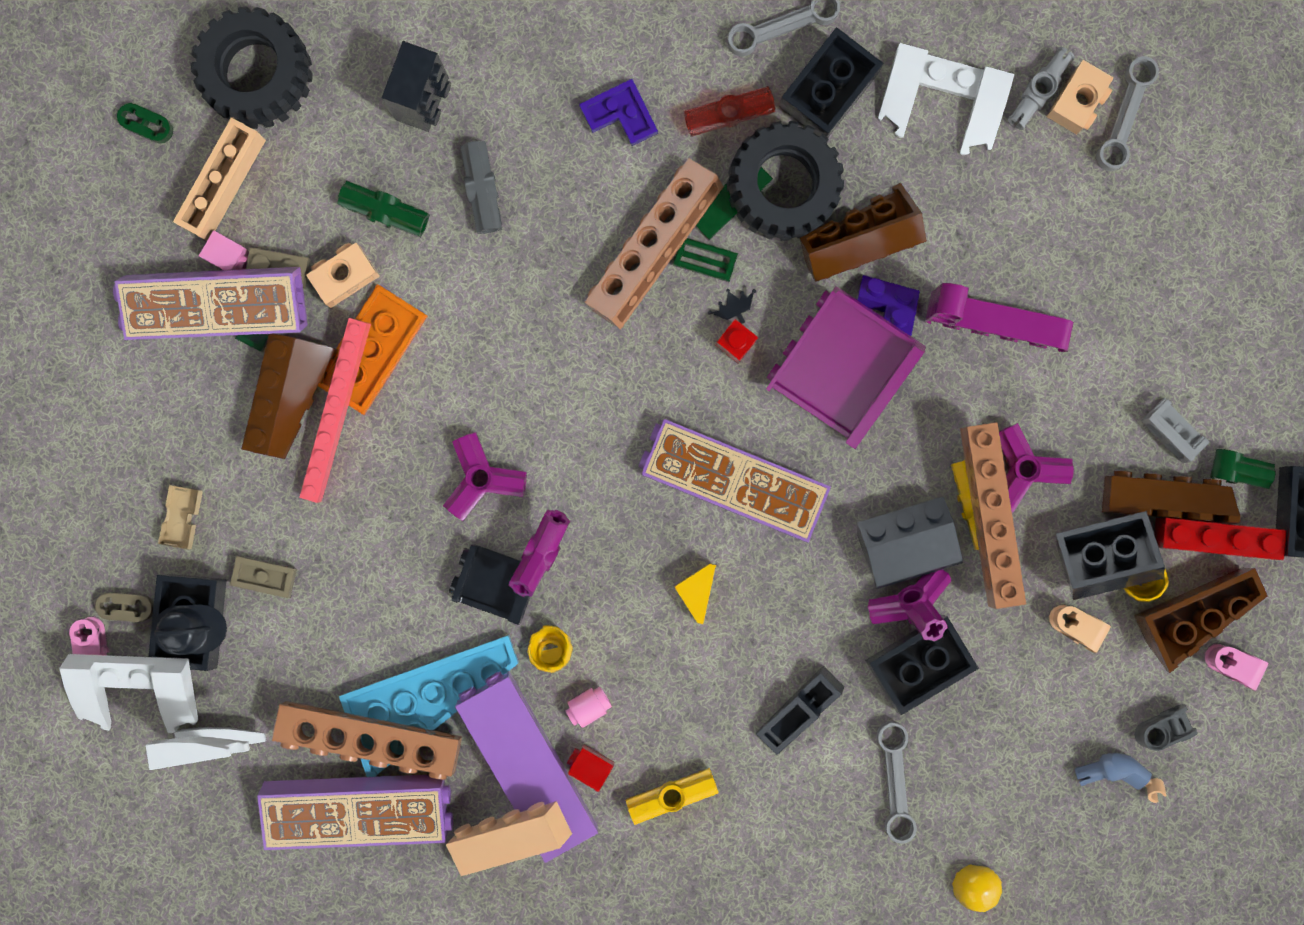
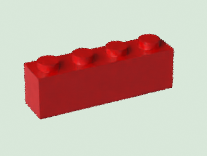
(1220, 538)

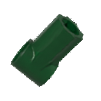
(1238, 469)

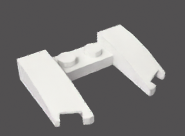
(986, 87)
(88, 675)
(200, 745)

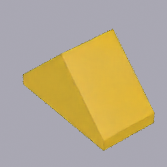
(696, 591)

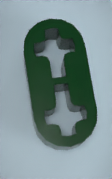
(147, 117)

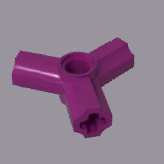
(1044, 469)
(499, 480)
(540, 553)
(915, 605)

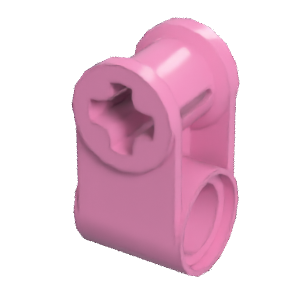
(88, 644)
(1238, 665)

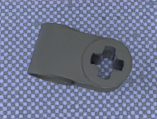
(1171, 728)

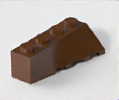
(864, 235)
(284, 392)
(1170, 498)
(1193, 618)

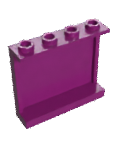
(846, 365)

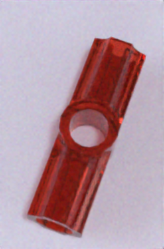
(748, 105)

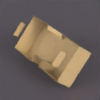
(177, 527)

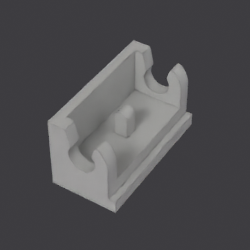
(1174, 431)

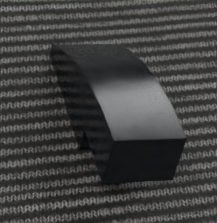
(800, 710)

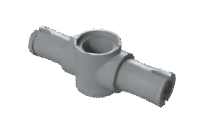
(1048, 76)

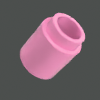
(588, 707)

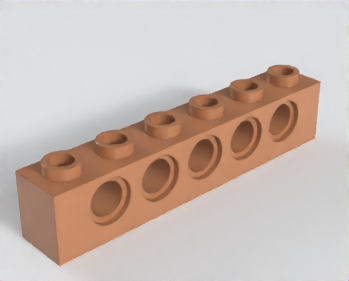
(653, 259)
(993, 516)
(290, 734)

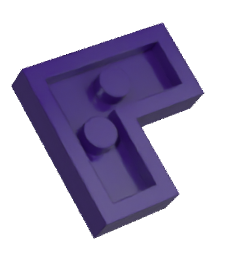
(624, 105)
(896, 301)

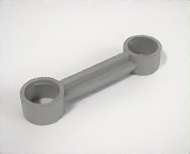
(780, 26)
(1127, 113)
(896, 783)

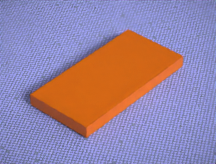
(390, 334)

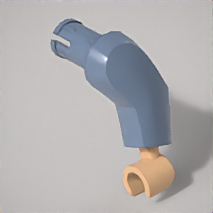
(1121, 767)

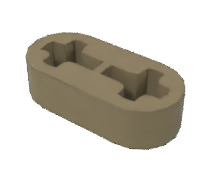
(126, 600)

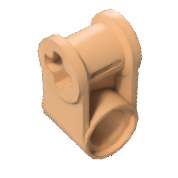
(1082, 627)

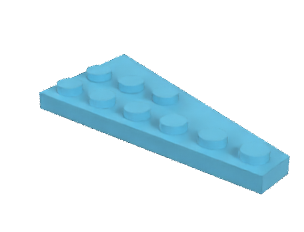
(427, 693)

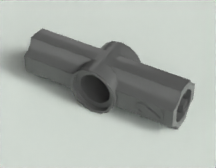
(481, 187)

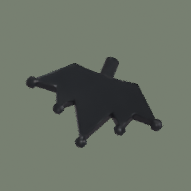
(734, 306)

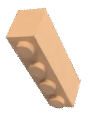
(219, 179)
(508, 838)

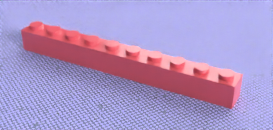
(335, 410)

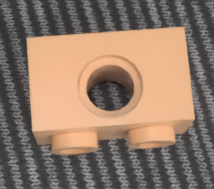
(1086, 81)
(324, 274)

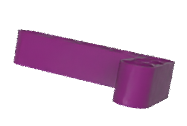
(954, 310)

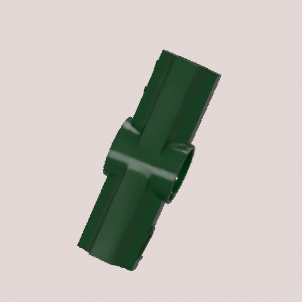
(383, 208)

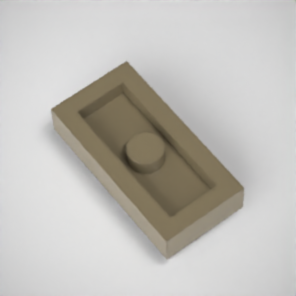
(267, 259)
(263, 577)

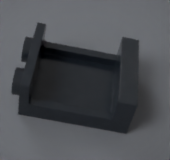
(486, 584)

